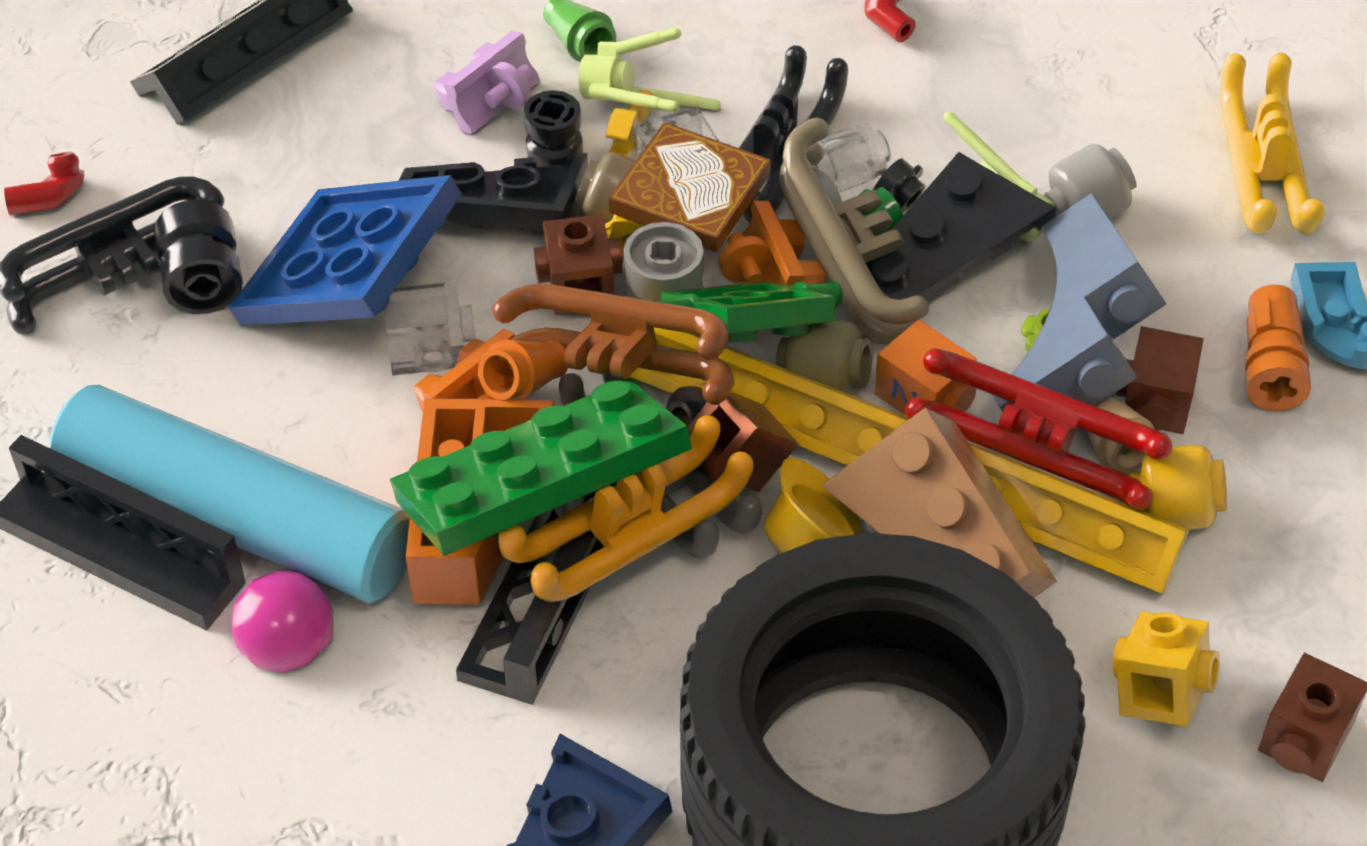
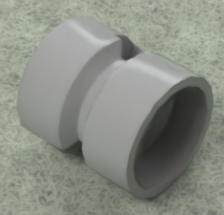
(662, 260)

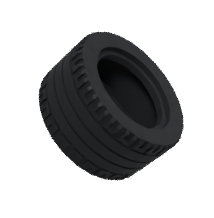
(885, 615)

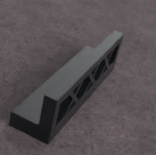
(236, 52)
(121, 534)
(535, 638)

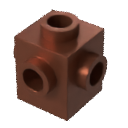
(578, 251)

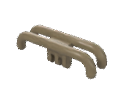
(845, 238)

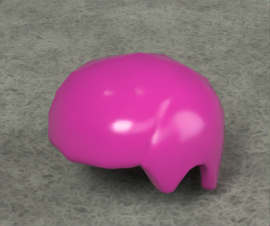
(282, 621)

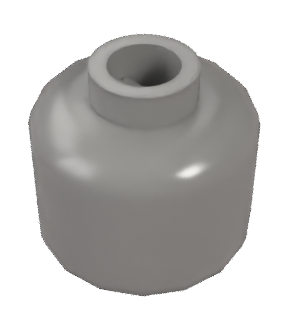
(1096, 172)

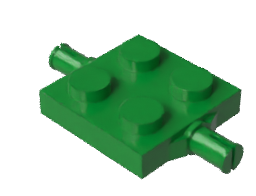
(763, 306)

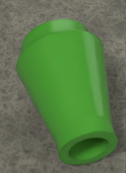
(578, 27)

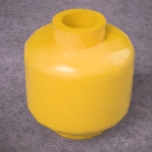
(1185, 486)

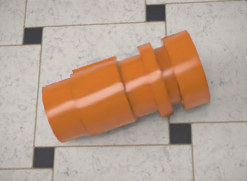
(1276, 357)

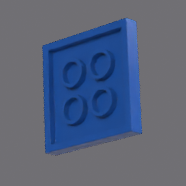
(346, 252)

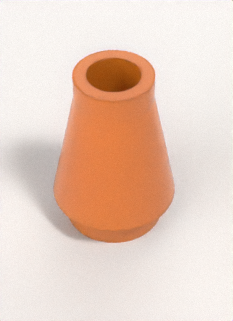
(520, 368)

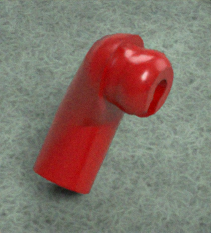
(890, 18)
(49, 193)

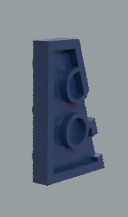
(591, 803)

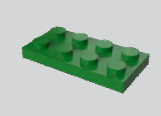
(538, 464)

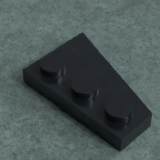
(511, 196)
(954, 226)

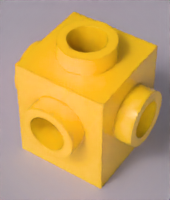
(1164, 668)

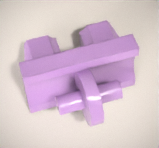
(491, 82)

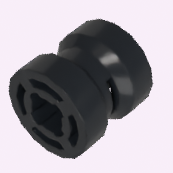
(552, 121)

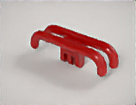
(1042, 427)

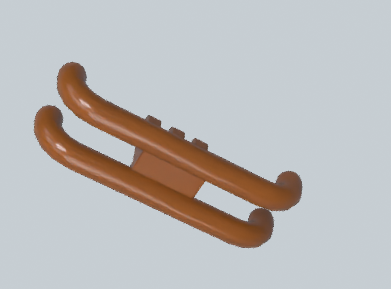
(624, 335)

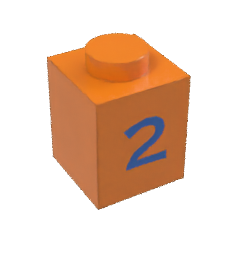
(904, 377)

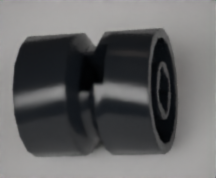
(198, 256)

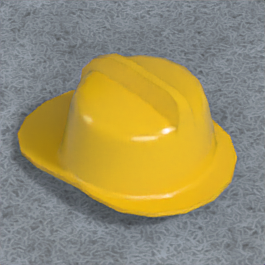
(806, 509)

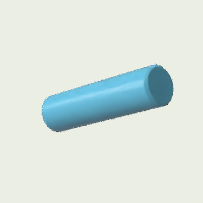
(260, 499)

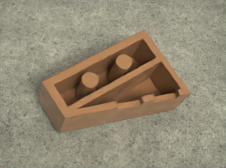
(935, 488)

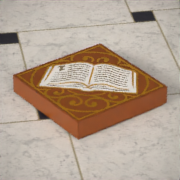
(691, 184)

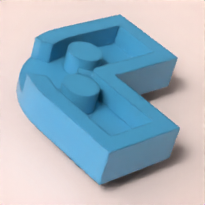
(1333, 310)

